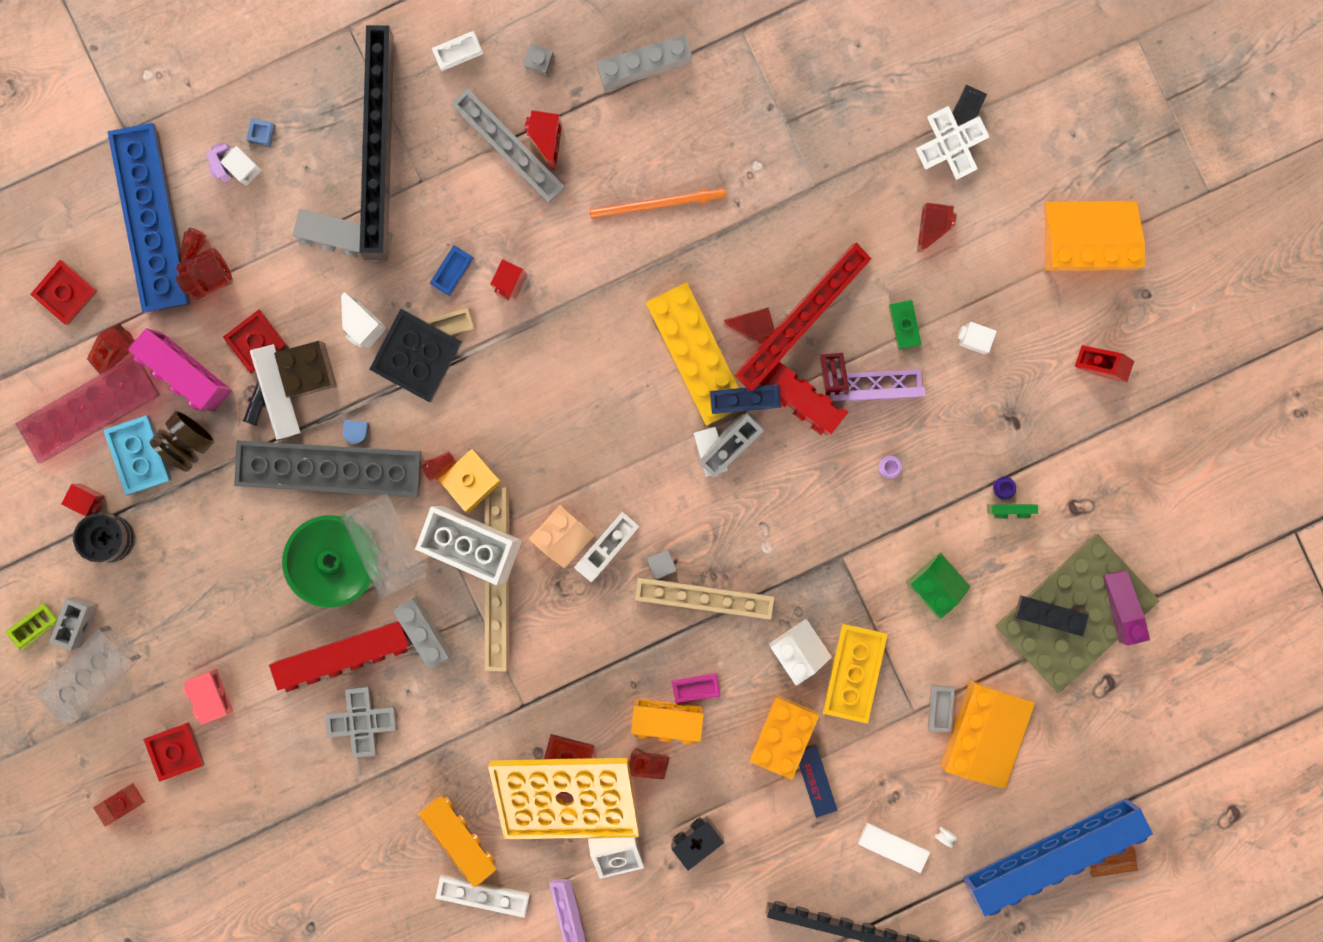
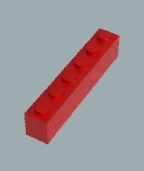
(339, 655)

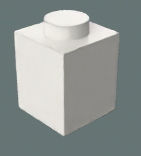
(240, 165)
(976, 337)

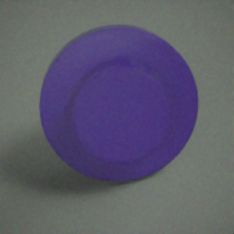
(1004, 488)

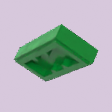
(905, 324)

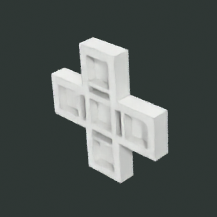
(952, 142)

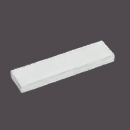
(278, 406)
(483, 896)

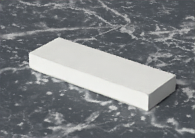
(893, 847)

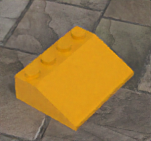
(1093, 236)
(987, 735)

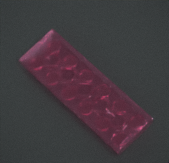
(87, 409)

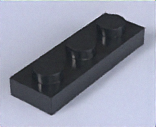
(1051, 615)

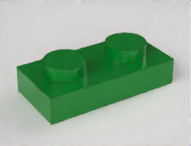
(1002, 510)

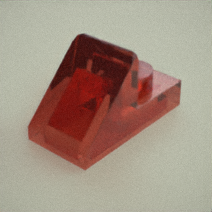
(648, 764)

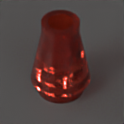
(192, 243)
(436, 466)

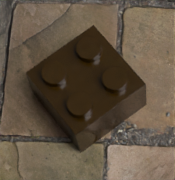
(305, 369)

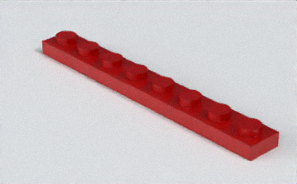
(802, 317)

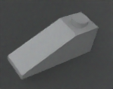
(731, 443)

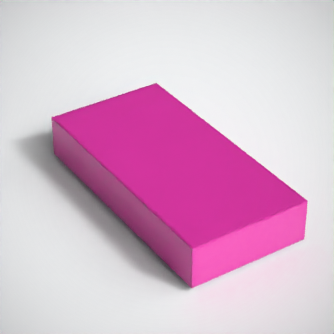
(696, 688)

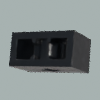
(690, 853)

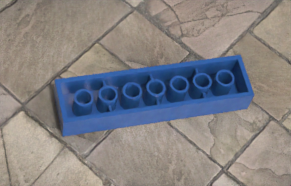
(1057, 857)

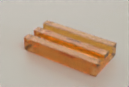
(1119, 869)

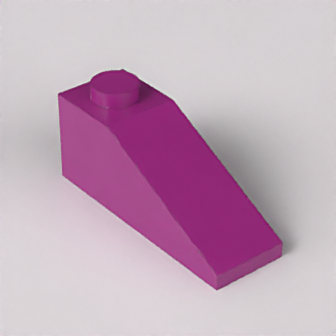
(1126, 609)

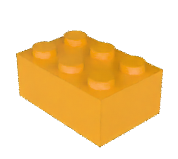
(667, 721)
(784, 737)

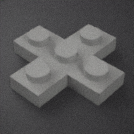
(361, 721)

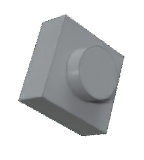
(538, 59)

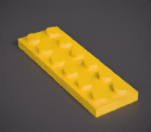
(692, 347)

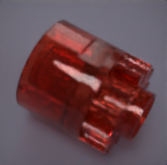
(203, 274)

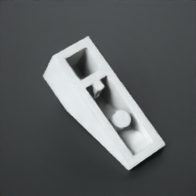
(606, 547)

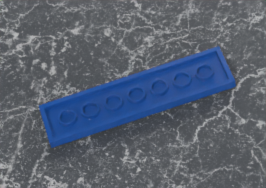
(147, 216)

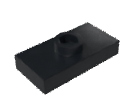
(968, 105)

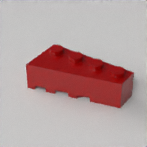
(805, 402)

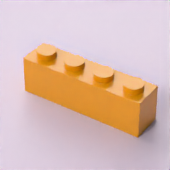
(457, 841)

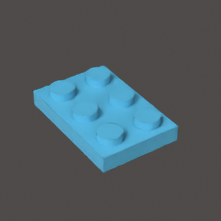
(133, 456)

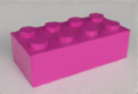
(179, 370)

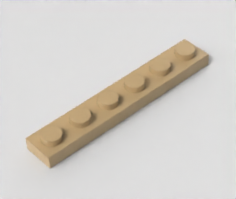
(704, 598)

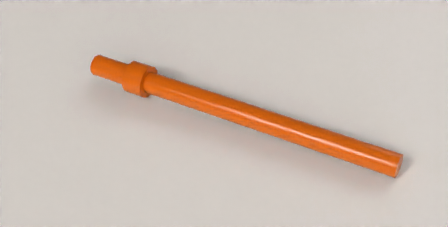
(701, 196)

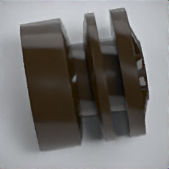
(179, 444)

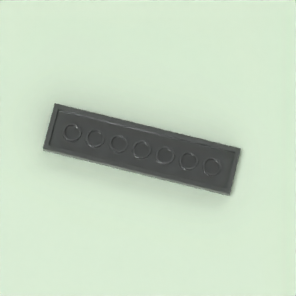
(327, 468)

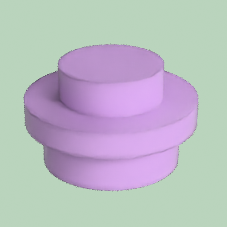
(890, 466)

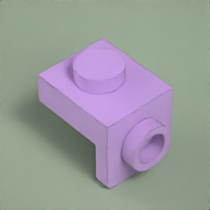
(215, 157)

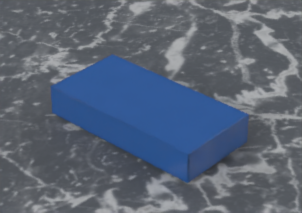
(451, 270)

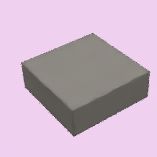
(661, 564)

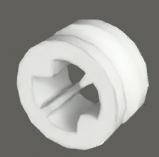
(946, 837)

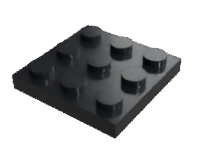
(415, 355)

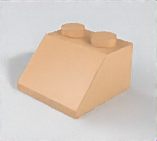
(562, 536)

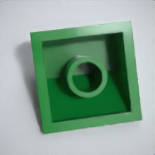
(939, 586)

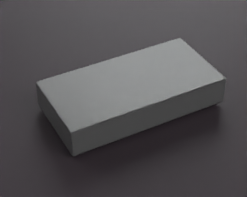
(941, 708)

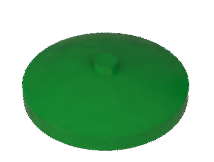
(324, 563)

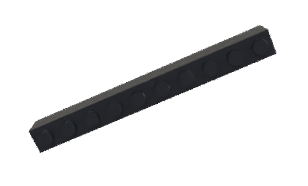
(376, 143)

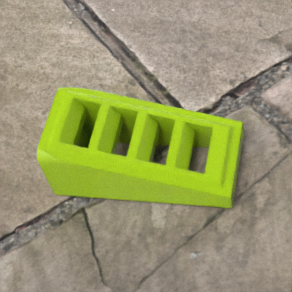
(22, 644)

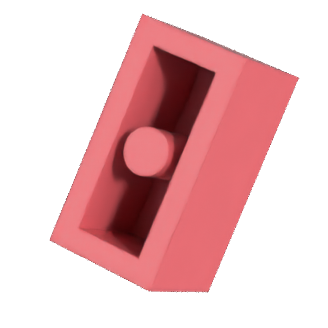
(207, 697)

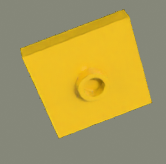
(469, 481)

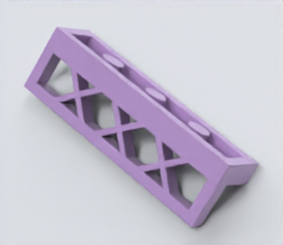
(880, 393)

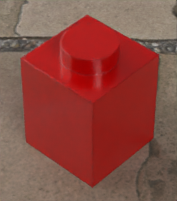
(83, 500)

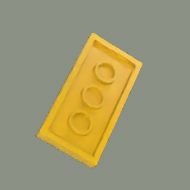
(854, 673)

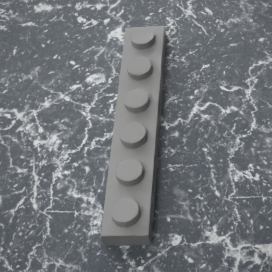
(507, 145)

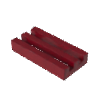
(835, 388)

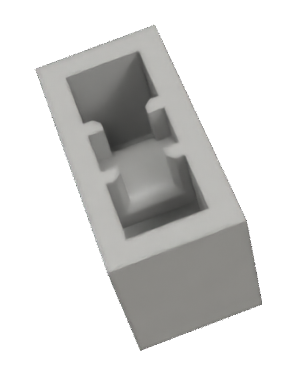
(73, 623)

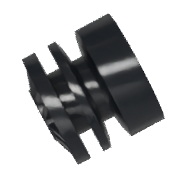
(91, 535)

